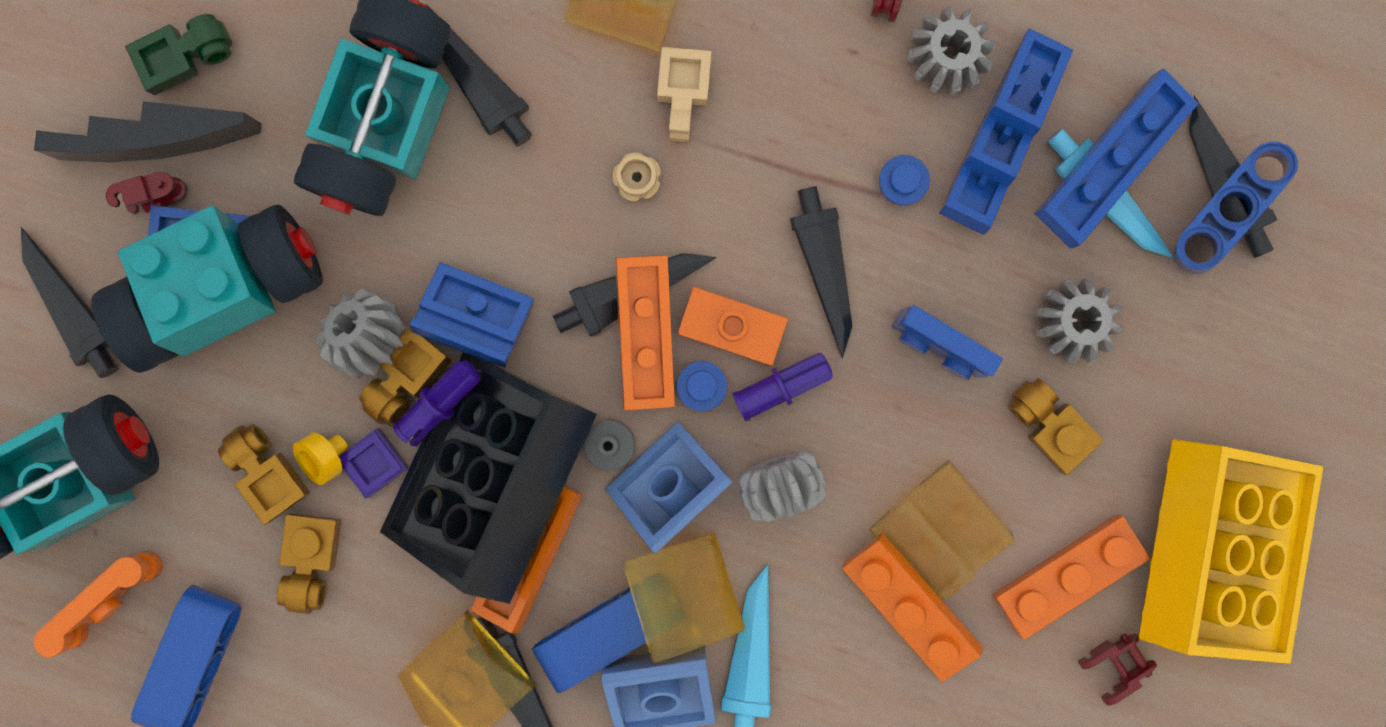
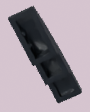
(160, 134)

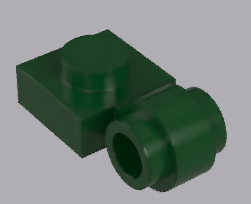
(166, 56)

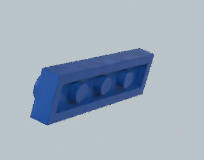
(1116, 159)

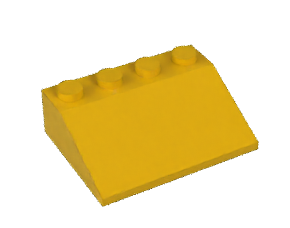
(1230, 553)

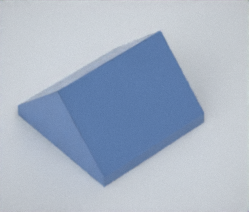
(668, 486)
(659, 693)

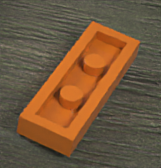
(644, 332)
(1071, 576)
(912, 608)
(513, 615)

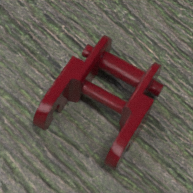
(147, 190)
(1129, 680)

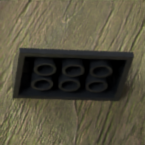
(488, 482)

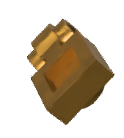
(413, 368)
(1062, 434)
(270, 484)
(309, 546)

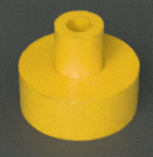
(320, 456)

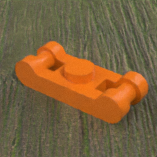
(95, 603)

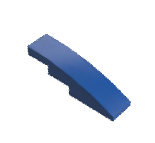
(1006, 131)

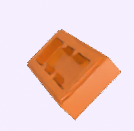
(732, 326)

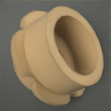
(632, 164)

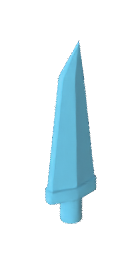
(1125, 211)
(749, 674)

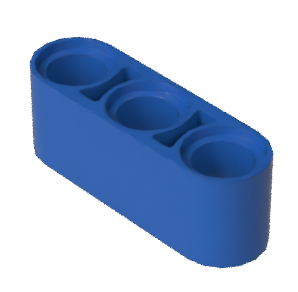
(1250, 188)
(591, 642)
(186, 660)

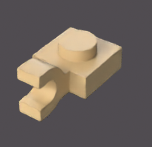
(684, 83)

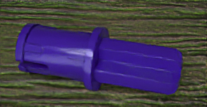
(783, 386)
(436, 403)

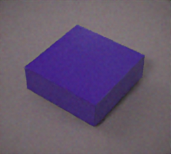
(373, 463)

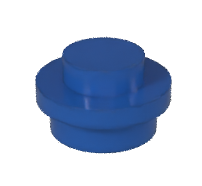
(904, 180)
(701, 386)

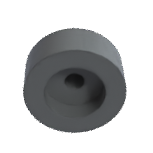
(619, 436)

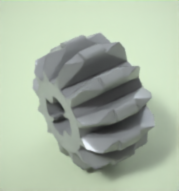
(970, 51)
(1097, 315)
(360, 333)
(782, 486)

